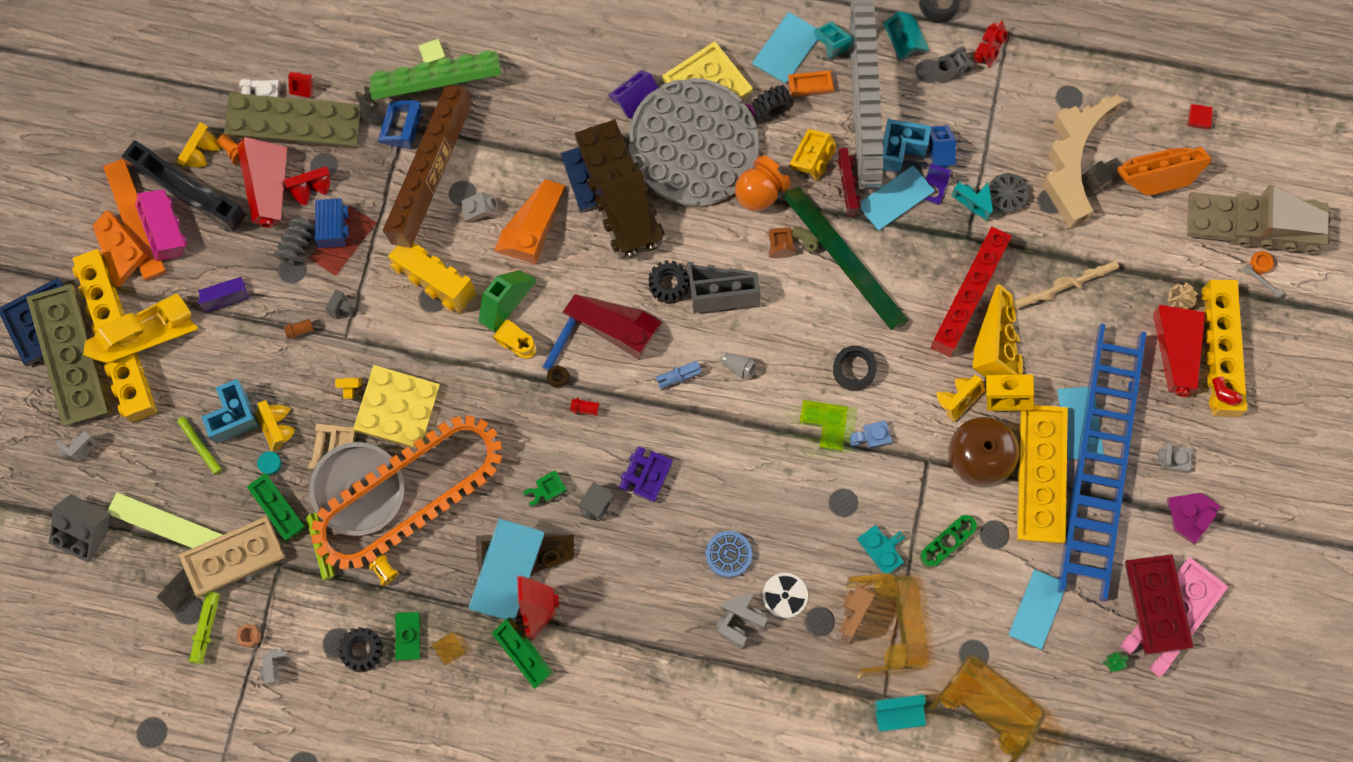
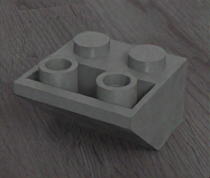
(78, 527)

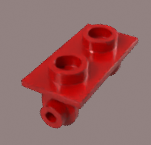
(995, 36)

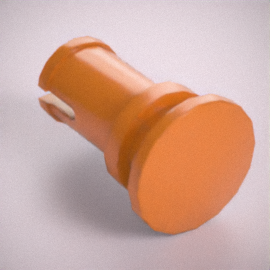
(230, 147)

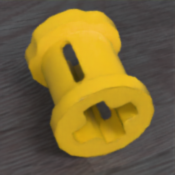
(383, 570)

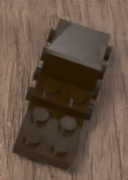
(619, 190)

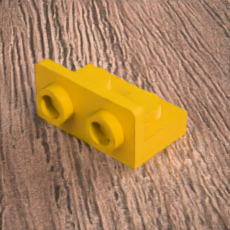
(814, 153)

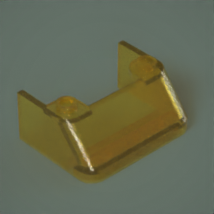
(913, 652)
(995, 703)

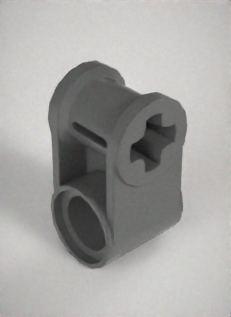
(956, 63)

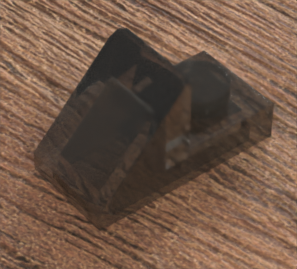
(1101, 177)

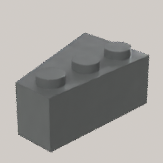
(722, 289)

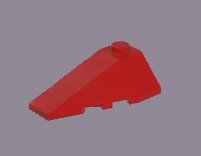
(536, 604)

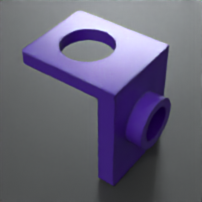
(937, 177)

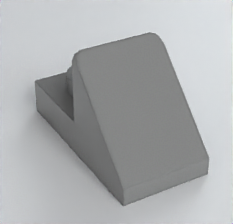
(739, 607)

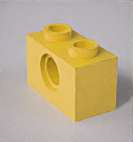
(1010, 392)

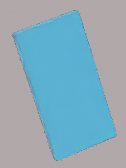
(508, 556)

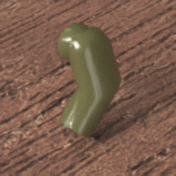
(810, 241)

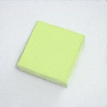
(431, 51)

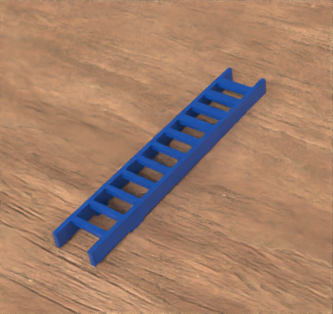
(1077, 499)

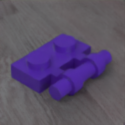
(652, 476)

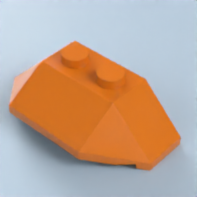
(1164, 169)

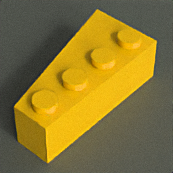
(433, 277)

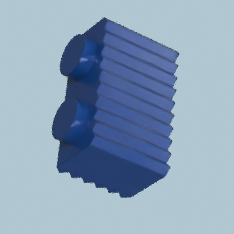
(330, 223)

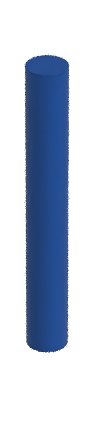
(557, 348)

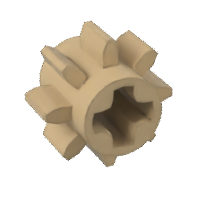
(1182, 296)

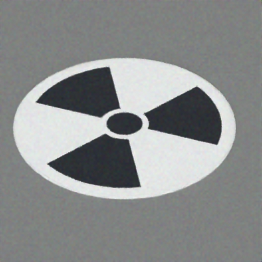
(785, 595)

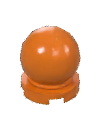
(760, 185)

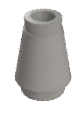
(740, 365)

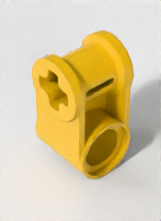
(512, 338)

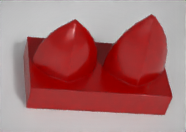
(300, 187)

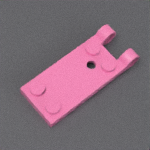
(1200, 594)

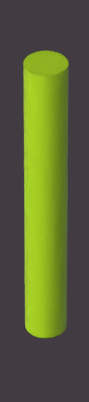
(199, 445)

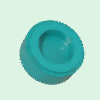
(269, 463)

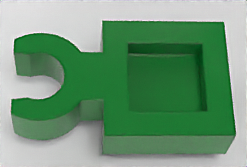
(549, 487)

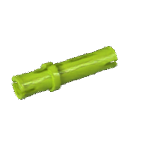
(202, 636)

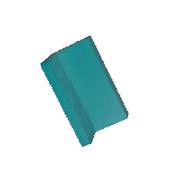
(905, 34)
(900, 713)

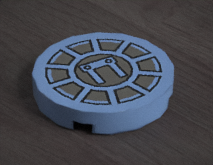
(728, 554)

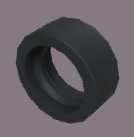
(939, 15)
(861, 352)

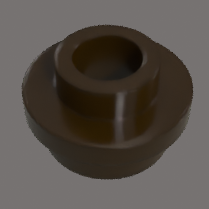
(557, 370)

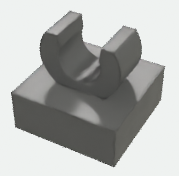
(338, 304)

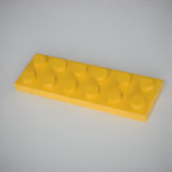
(1042, 475)

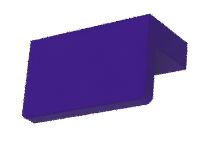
(633, 92)
(223, 294)

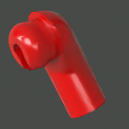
(1225, 394)

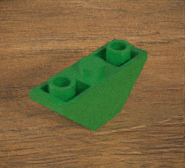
(503, 297)

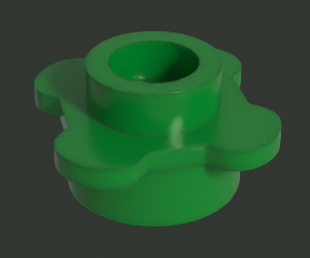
(1116, 661)

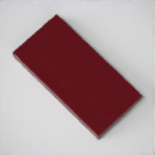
(1158, 604)

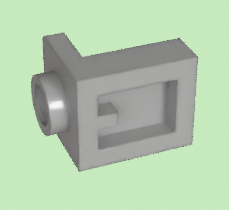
(79, 447)
(1174, 458)
(733, 635)

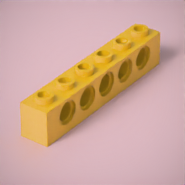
(1226, 293)

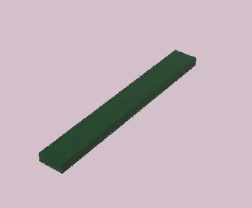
(845, 258)

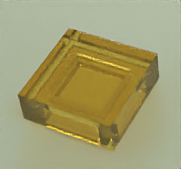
(448, 648)

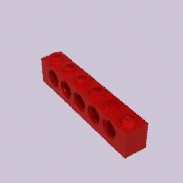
(970, 291)

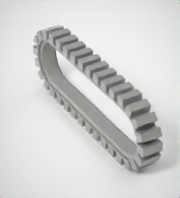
(866, 94)

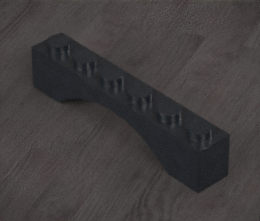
(206, 201)

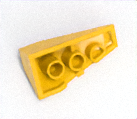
(996, 344)

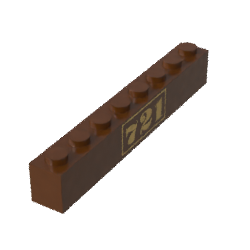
(427, 166)

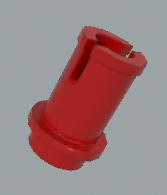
(584, 407)

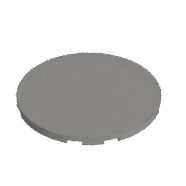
(693, 141)

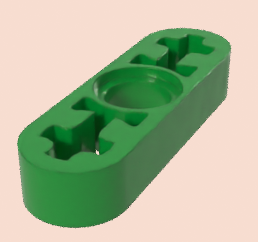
(956, 525)

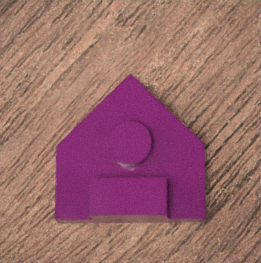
(1192, 515)

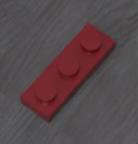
(849, 182)

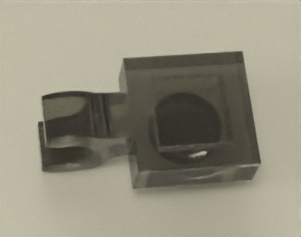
(369, 109)

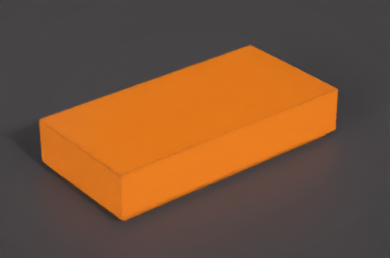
(810, 83)

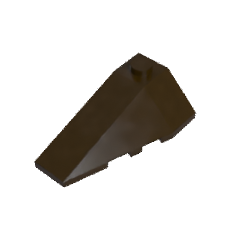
(552, 551)

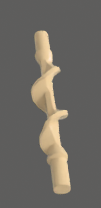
(1064, 283)

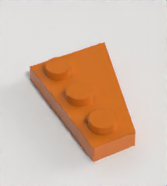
(118, 247)

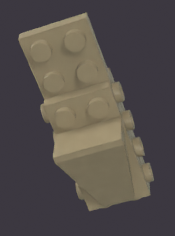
(1264, 221)

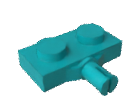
(882, 549)

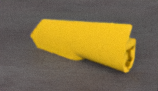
(141, 331)

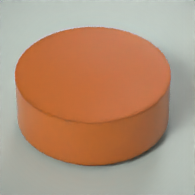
(1262, 262)

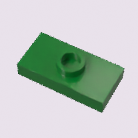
(407, 636)

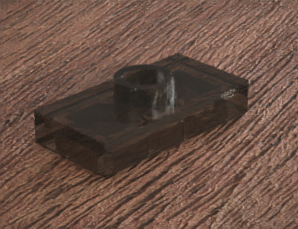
(176, 592)

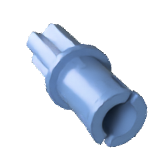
(678, 374)

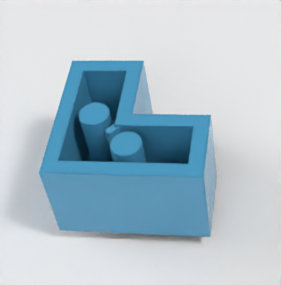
(903, 139)
(234, 417)

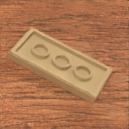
(232, 557)

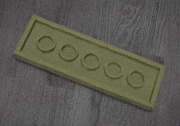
(292, 120)
(62, 344)

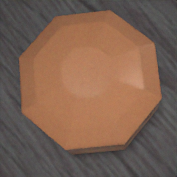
(248, 635)

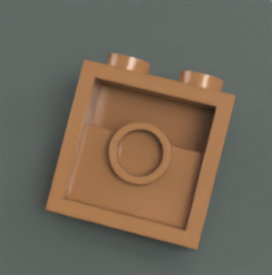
(856, 607)

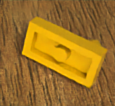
(202, 139)
(968, 392)
(267, 417)

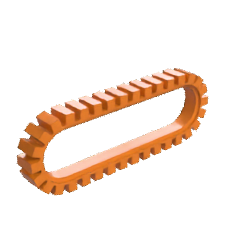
(417, 516)

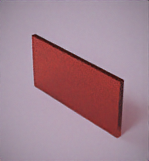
(334, 258)

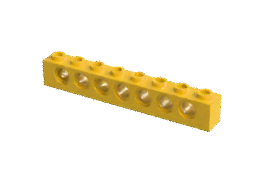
(85, 266)

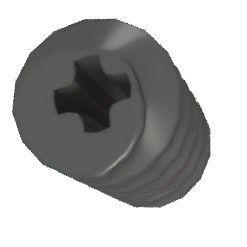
(294, 240)

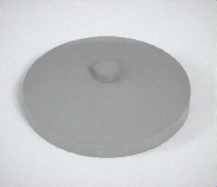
(339, 471)

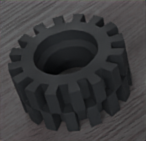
(772, 103)
(668, 294)
(348, 642)

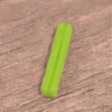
(327, 571)

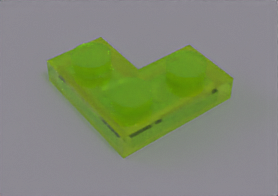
(831, 419)

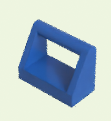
(410, 128)

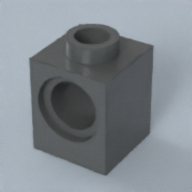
(595, 502)

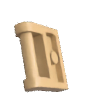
(339, 436)

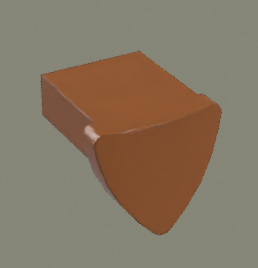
(781, 243)

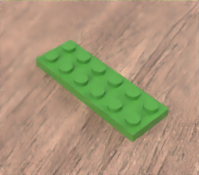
(434, 75)

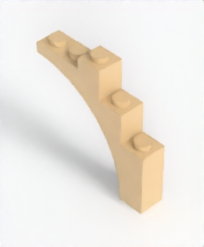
(1065, 182)

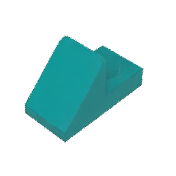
(834, 39)
(977, 203)

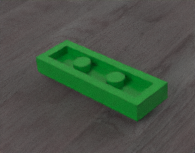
(276, 507)
(522, 653)

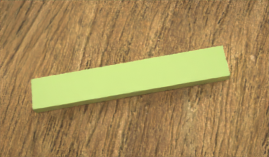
(160, 522)

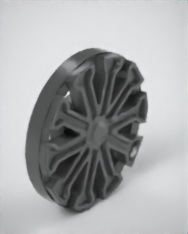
(1008, 193)

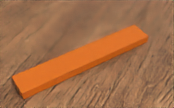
(125, 197)

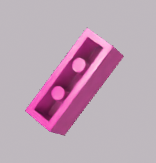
(160, 224)

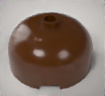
(974, 462)

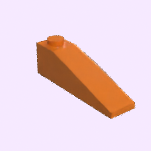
(529, 227)

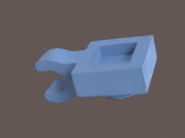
(874, 435)

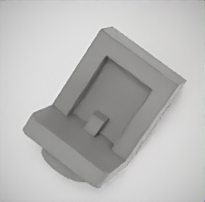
(479, 207)
(269, 671)

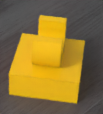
(348, 385)

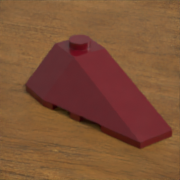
(620, 325)

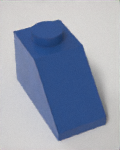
(942, 146)

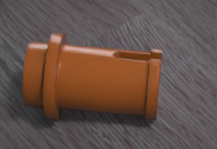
(298, 329)

